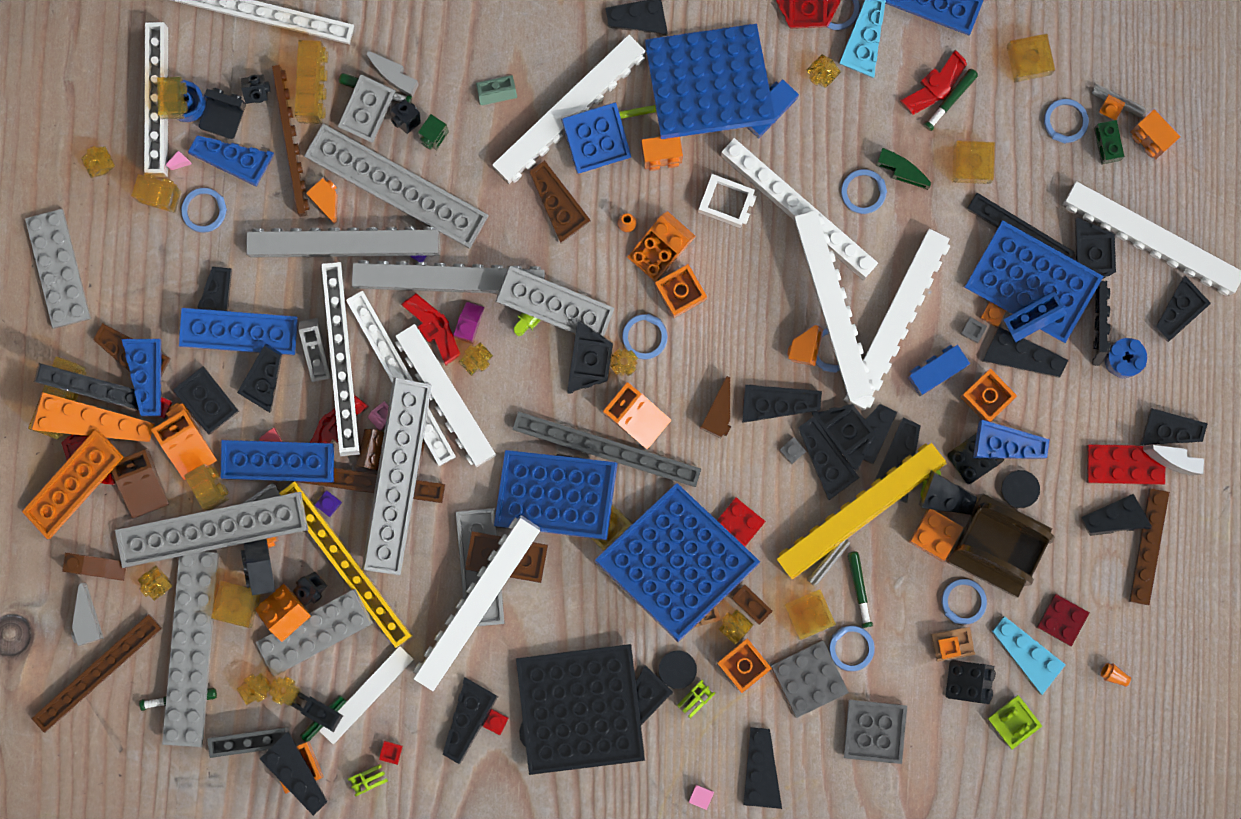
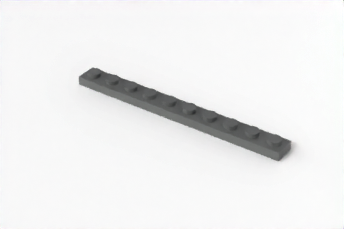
(606, 449)

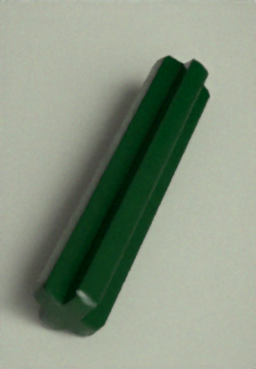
(314, 727)

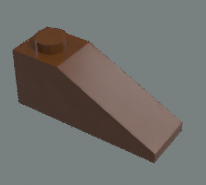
(719, 413)
(93, 566)

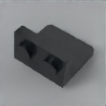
(222, 113)
(969, 467)
(970, 682)

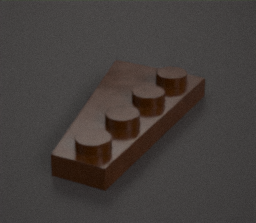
(560, 205)
(112, 343)

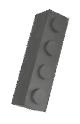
(244, 742)

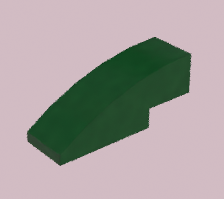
(903, 169)

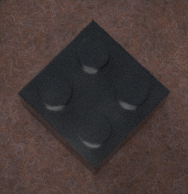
(257, 567)

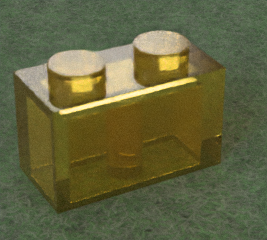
(171, 97)

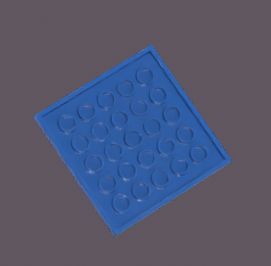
(709, 81)
(677, 562)

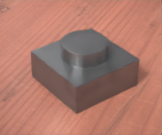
(973, 330)
(792, 450)

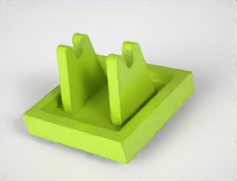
(1014, 722)

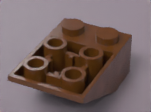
(371, 450)
(139, 483)

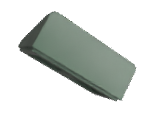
(496, 90)

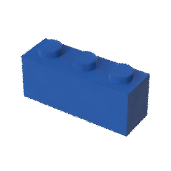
(782, 98)
(1035, 316)
(938, 369)

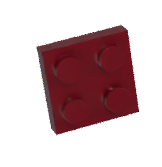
(1063, 620)

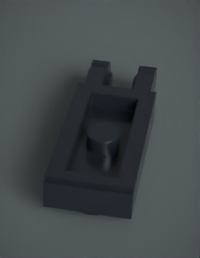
(319, 712)

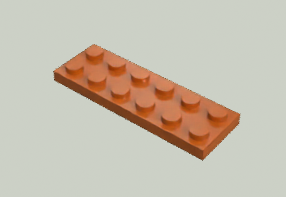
(72, 484)

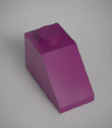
(469, 322)

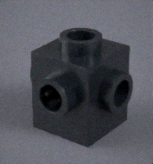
(255, 89)
(405, 116)
(309, 588)

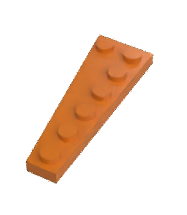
(72, 417)

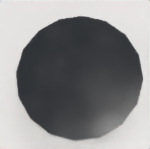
(1020, 489)
(677, 669)

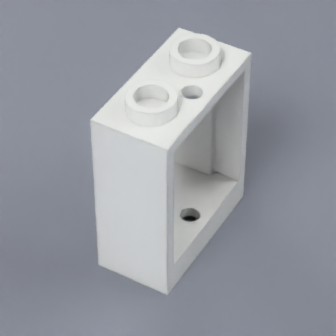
(703, 209)

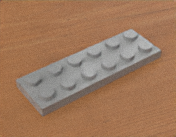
(58, 268)
(551, 302)
(482, 522)
(323, 629)

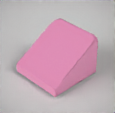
(178, 161)
(379, 415)
(701, 797)

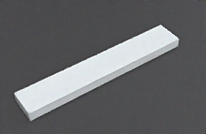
(369, 692)

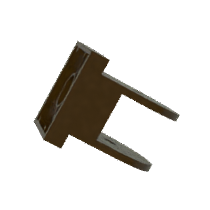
(1001, 546)

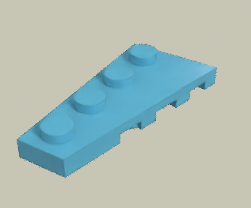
(864, 40)
(1035, 661)

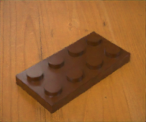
(529, 568)

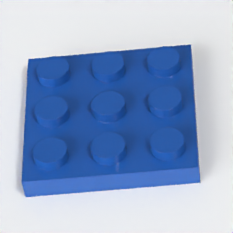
(596, 137)

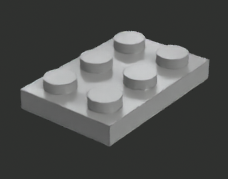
(367, 108)

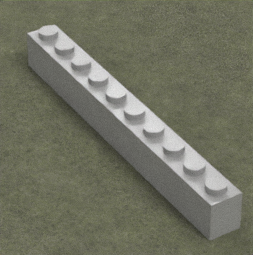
(343, 243)
(432, 278)

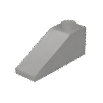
(314, 349)
(85, 621)

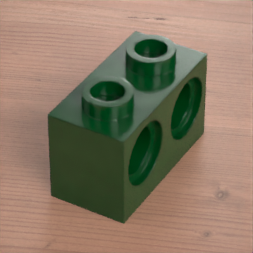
(433, 132)
(1109, 142)

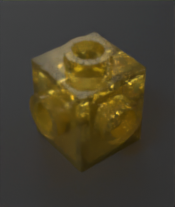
(823, 71)
(97, 161)
(476, 358)
(621, 369)
(154, 583)
(735, 626)
(254, 688)
(290, 694)

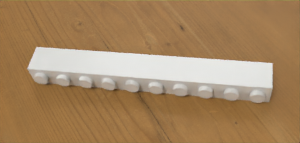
(577, 100)
(795, 205)
(1153, 238)
(833, 307)
(902, 311)
(340, 359)
(476, 603)

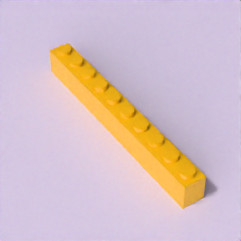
(861, 511)
(351, 571)

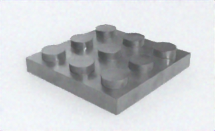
(809, 679)
(875, 731)

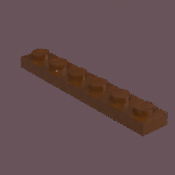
(1149, 547)

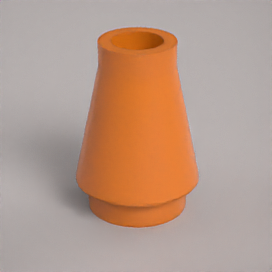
(627, 227)
(1113, 674)

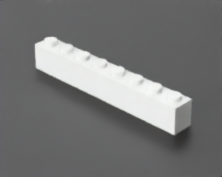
(155, 128)
(445, 395)

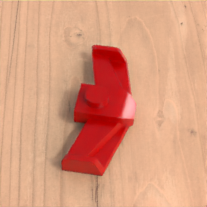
(936, 85)
(433, 327)
(327, 427)

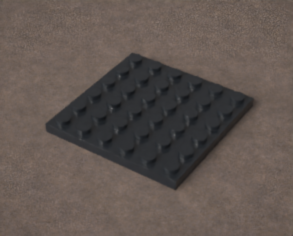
(580, 709)

